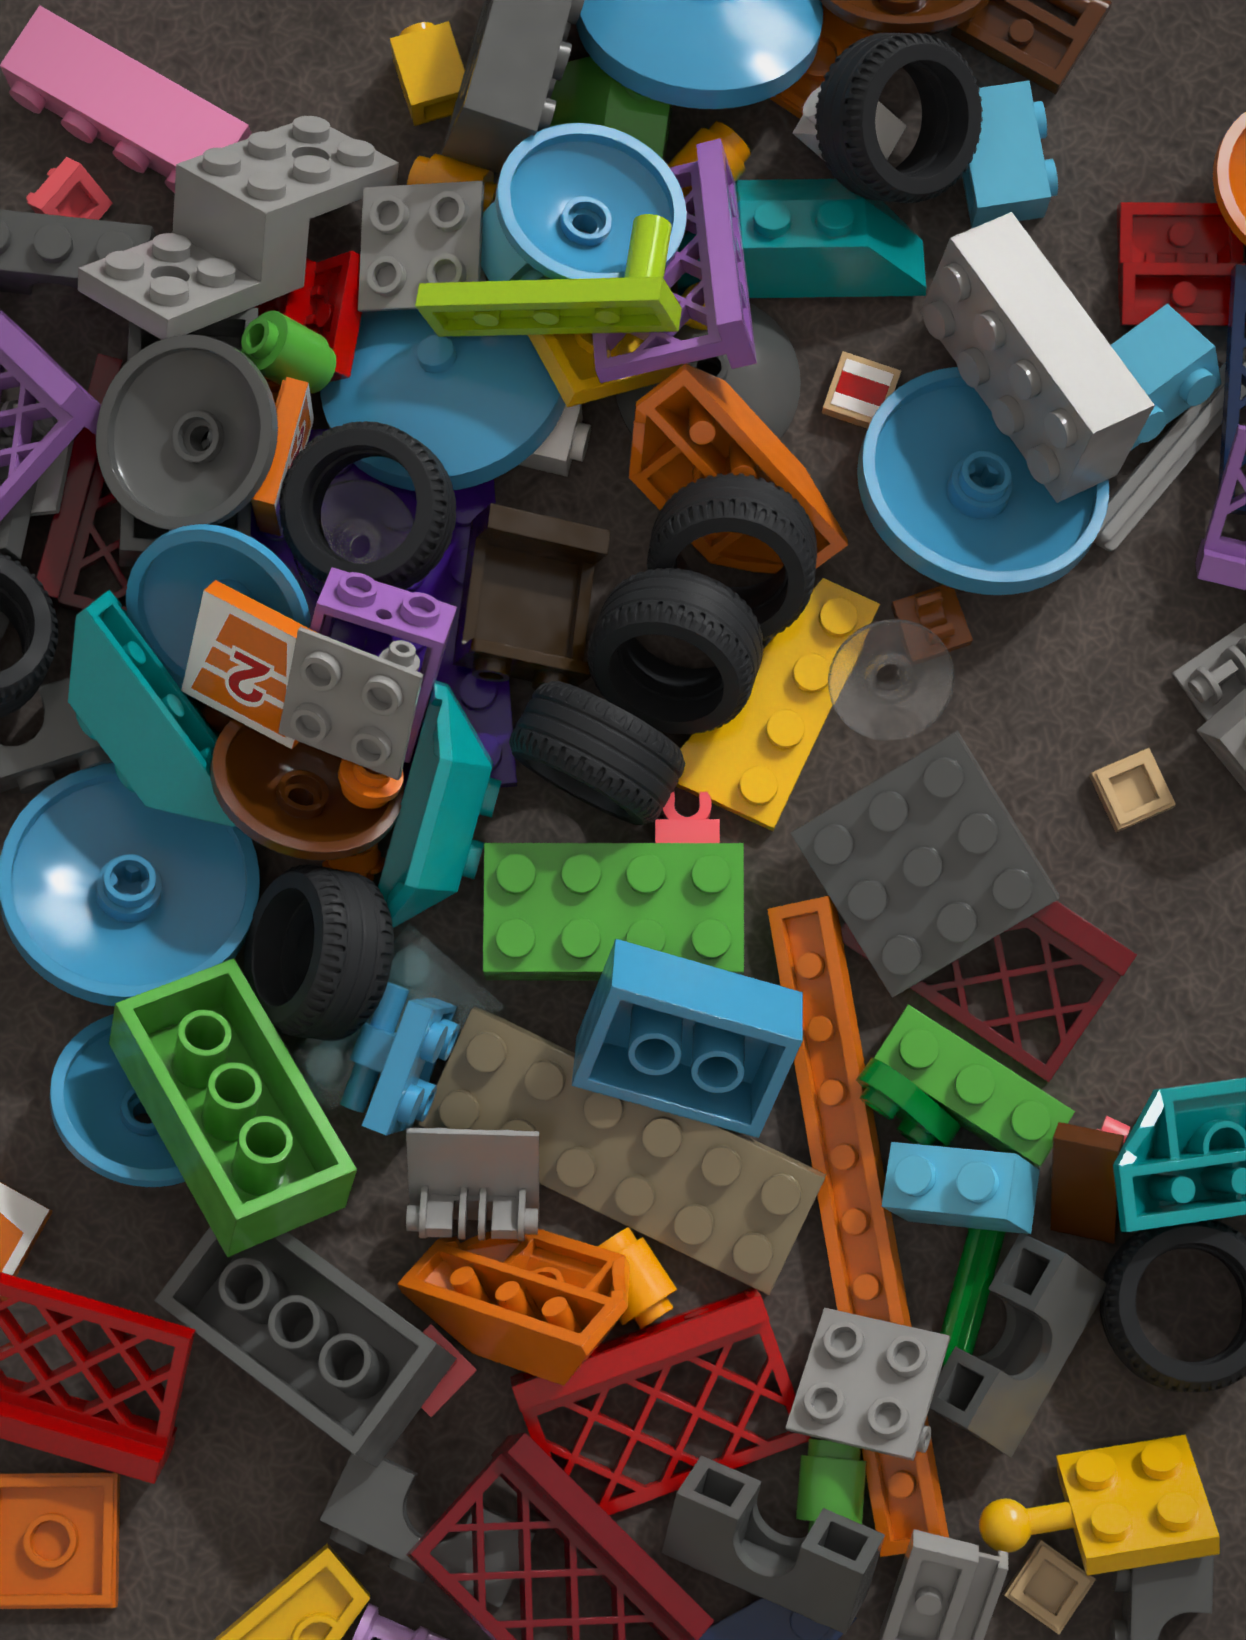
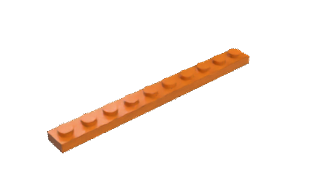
(847, 1150)

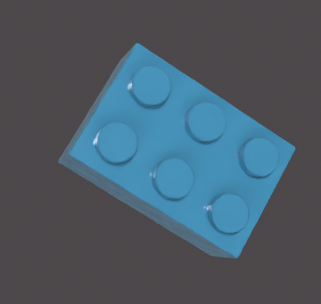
(688, 1038)

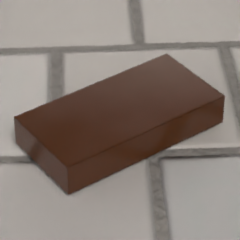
(1085, 1182)

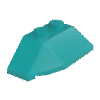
(821, 243)
(141, 715)
(439, 811)
(1184, 1157)

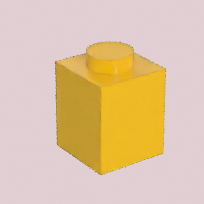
(428, 70)

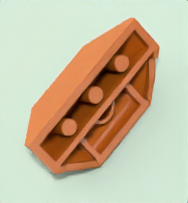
(703, 428)
(522, 1302)

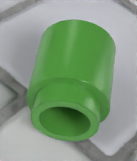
(288, 349)
(831, 1479)

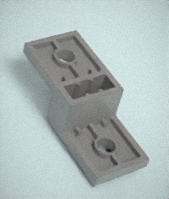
(237, 227)

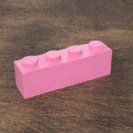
(113, 98)

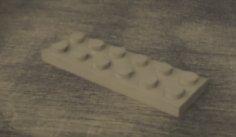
(643, 1167)

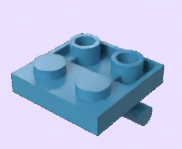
(402, 1058)

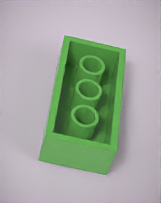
(564, 904)
(231, 1106)

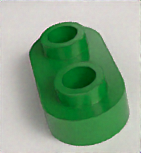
(895, 1095)

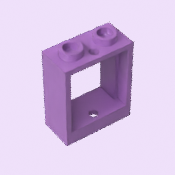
(393, 612)

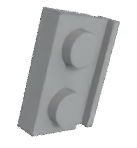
(944, 1590)

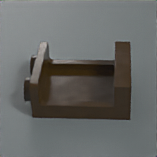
(527, 597)

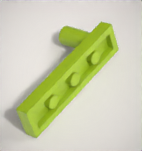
(564, 305)

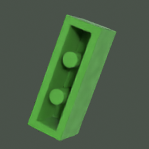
(974, 1087)

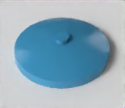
(703, 49)
(464, 397)
(960, 494)
(122, 892)

